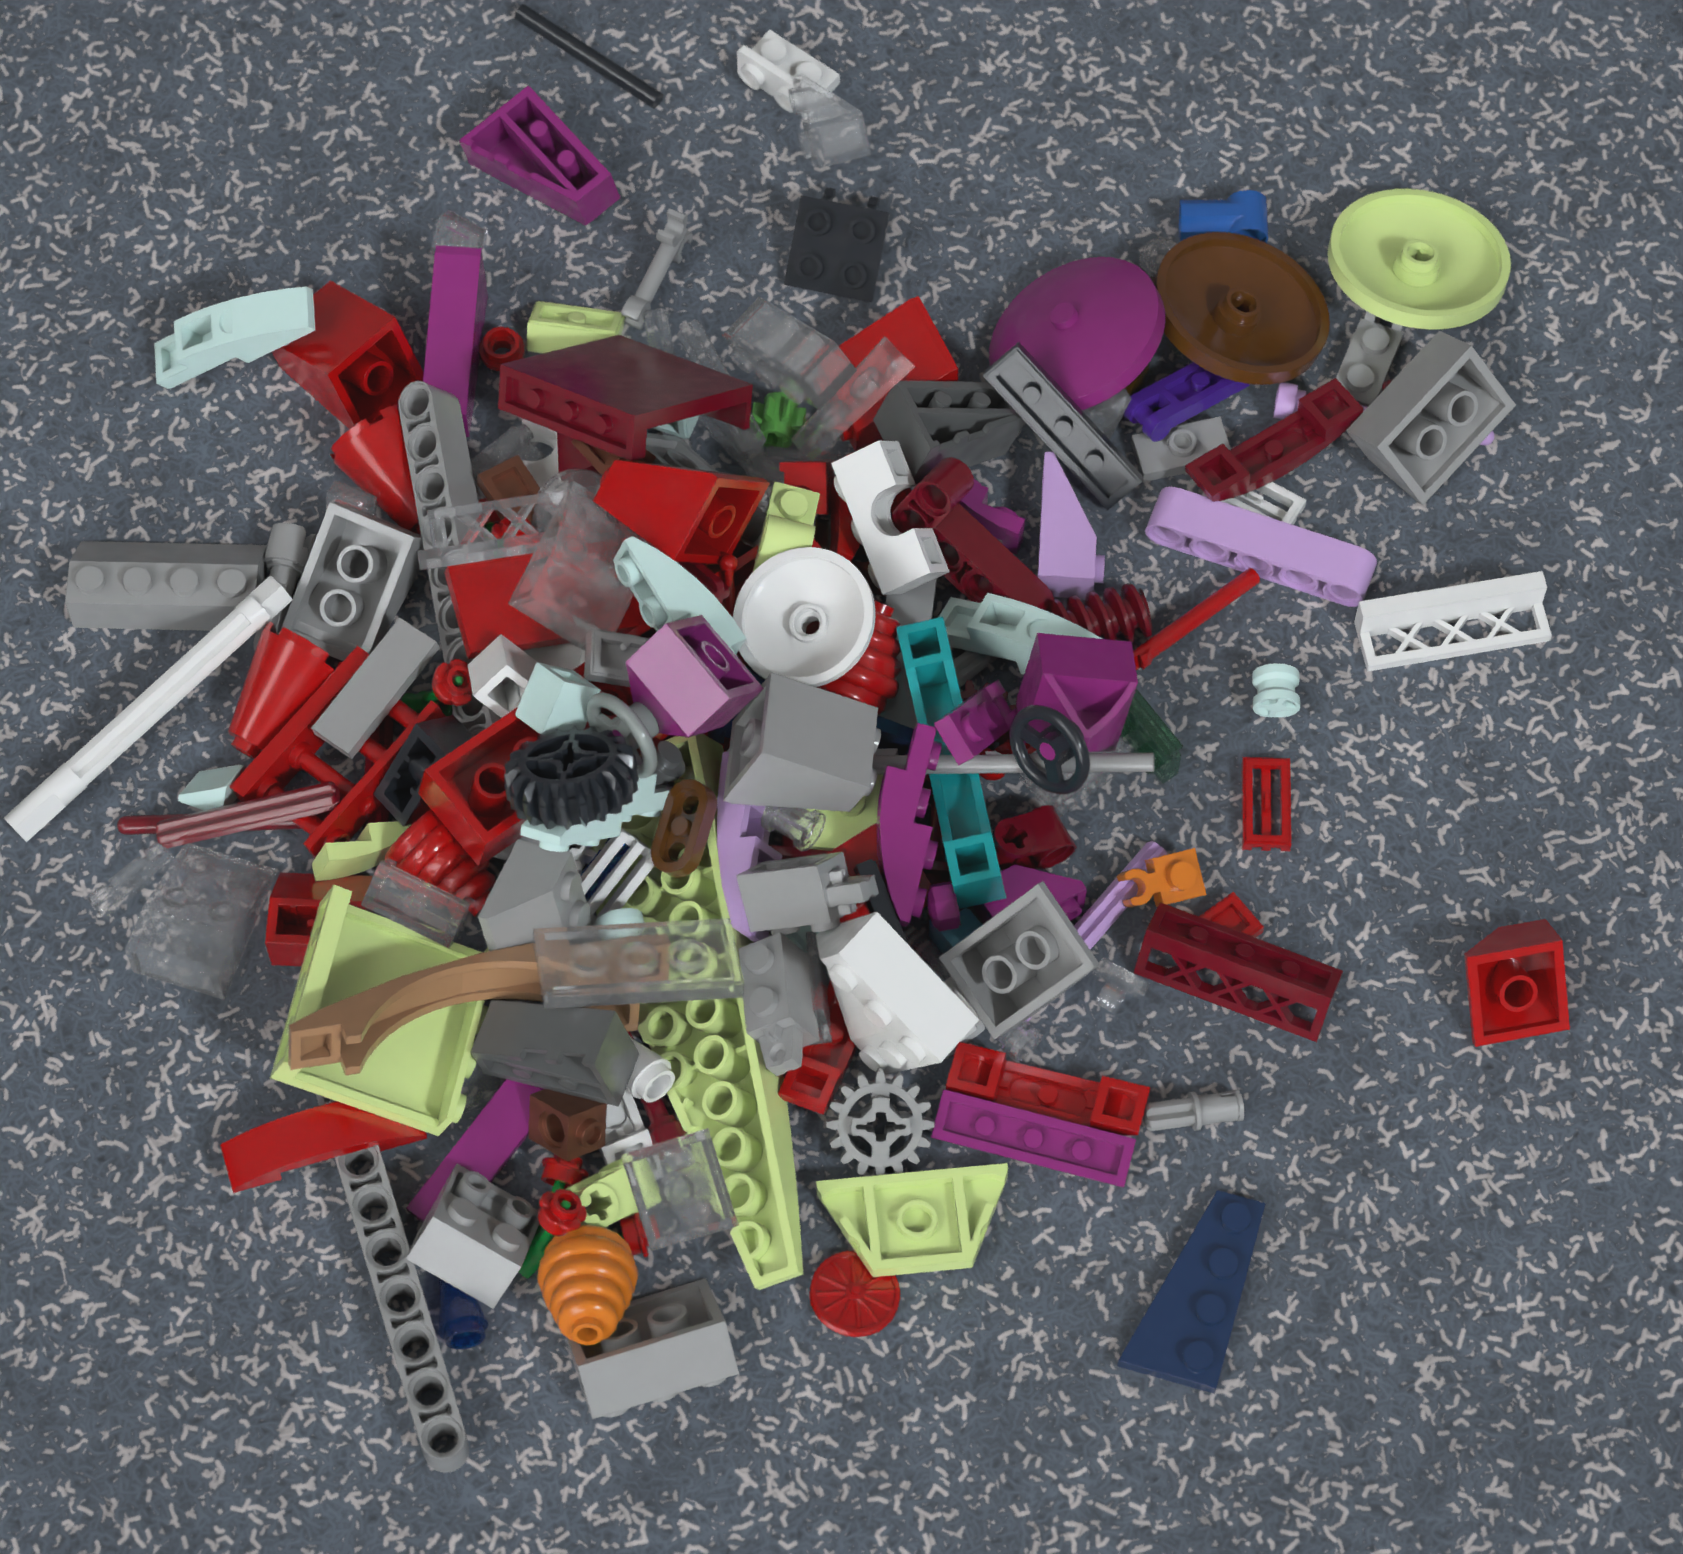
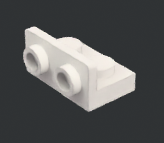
(774, 63)

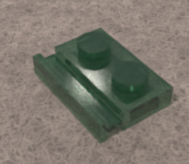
(1151, 735)

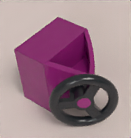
(1071, 706)

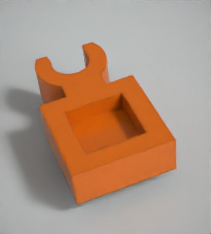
(1167, 879)

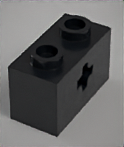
(423, 747)

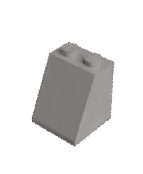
(801, 749)

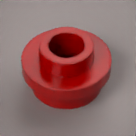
(501, 338)

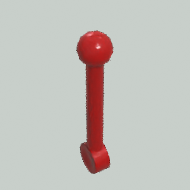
(728, 565)

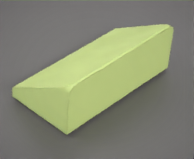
(563, 326)

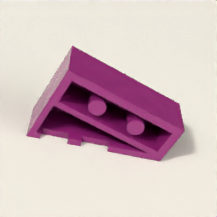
(541, 157)

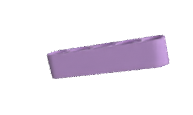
(1267, 545)

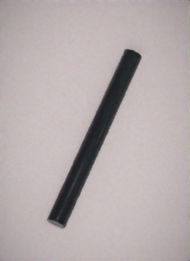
(589, 56)

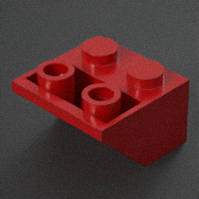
(294, 910)

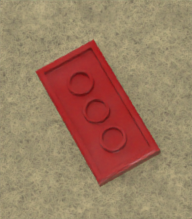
(482, 609)

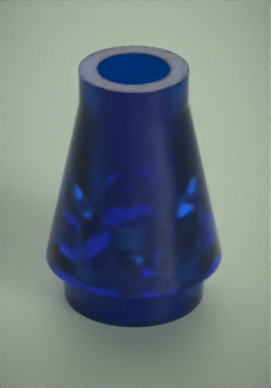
(460, 1318)

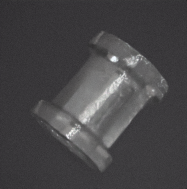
(795, 823)

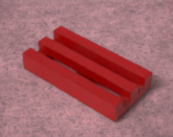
(1266, 840)

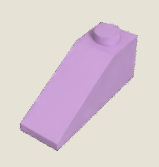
(1065, 538)

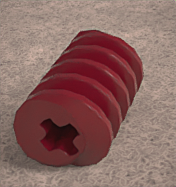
(1110, 614)

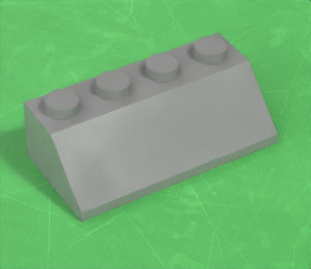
(160, 584)

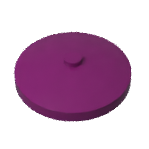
(1086, 326)

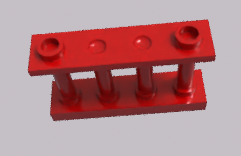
(295, 751)

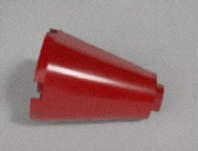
(378, 464)
(278, 683)

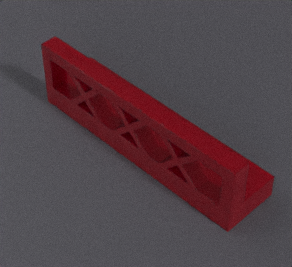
(1239, 963)

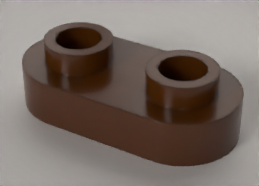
(682, 829)

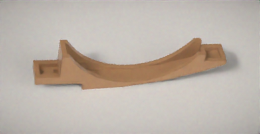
(358, 1024)

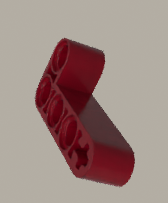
(973, 555)

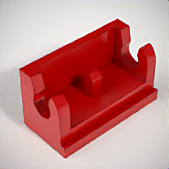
(812, 476)

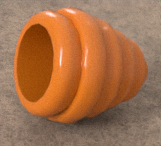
(587, 1282)

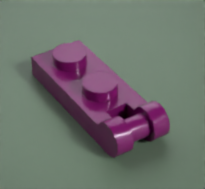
(976, 722)

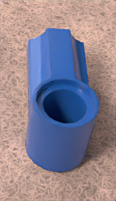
(1240, 214)

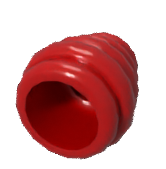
(875, 673)
(437, 857)

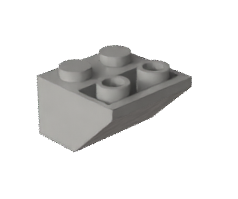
(475, 1236)

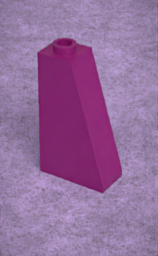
(456, 324)

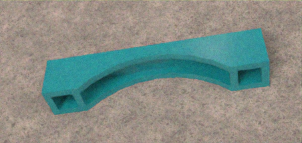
(957, 797)

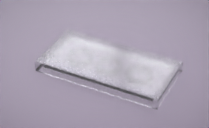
(637, 963)

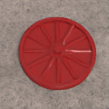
(850, 1298)

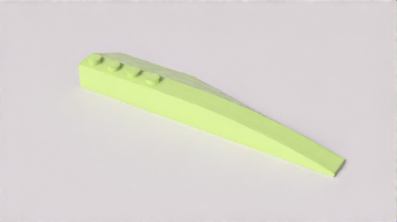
(715, 1062)

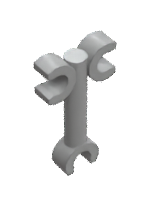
(672, 242)

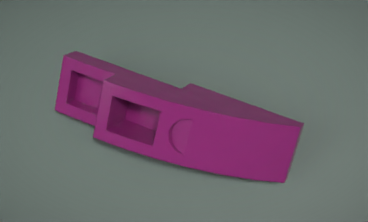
(902, 844)

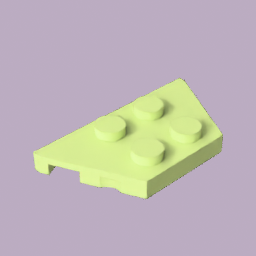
(916, 1217)

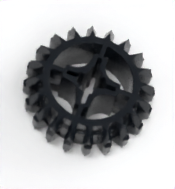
(571, 777)

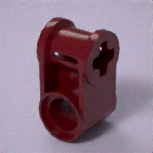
(1033, 840)

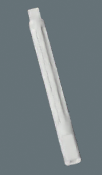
(147, 709)

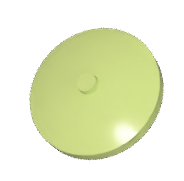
(1419, 259)

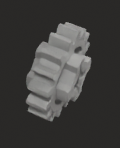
(903, 1123)

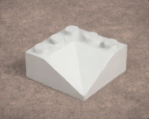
(891, 997)

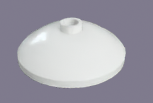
(791, 594)

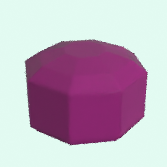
(943, 906)

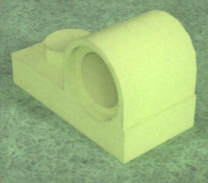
(787, 521)

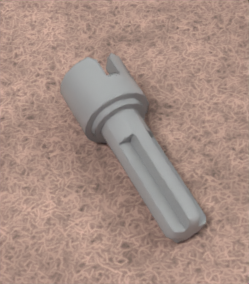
(286, 560)

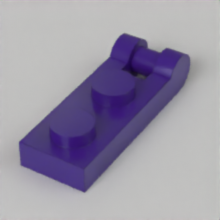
(1179, 397)

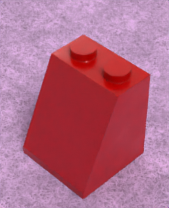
(918, 339)
(352, 359)
(681, 509)

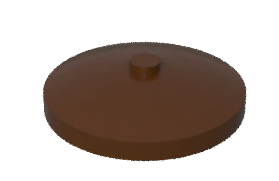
(1241, 308)

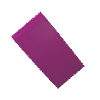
(998, 520)

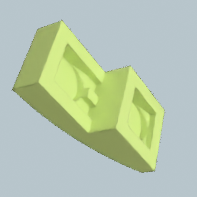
(353, 857)

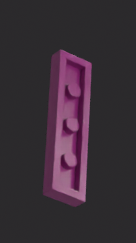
(1033, 1138)

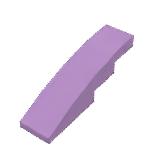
(740, 846)

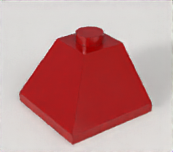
(1517, 983)

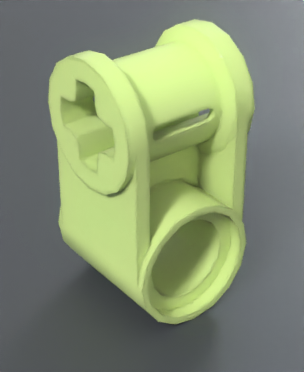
(607, 1194)

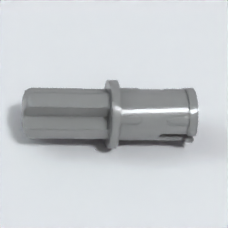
(1195, 1111)

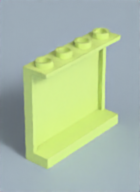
(417, 1068)

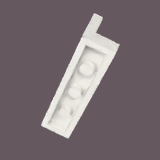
(1450, 605)

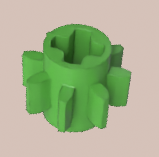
(778, 419)

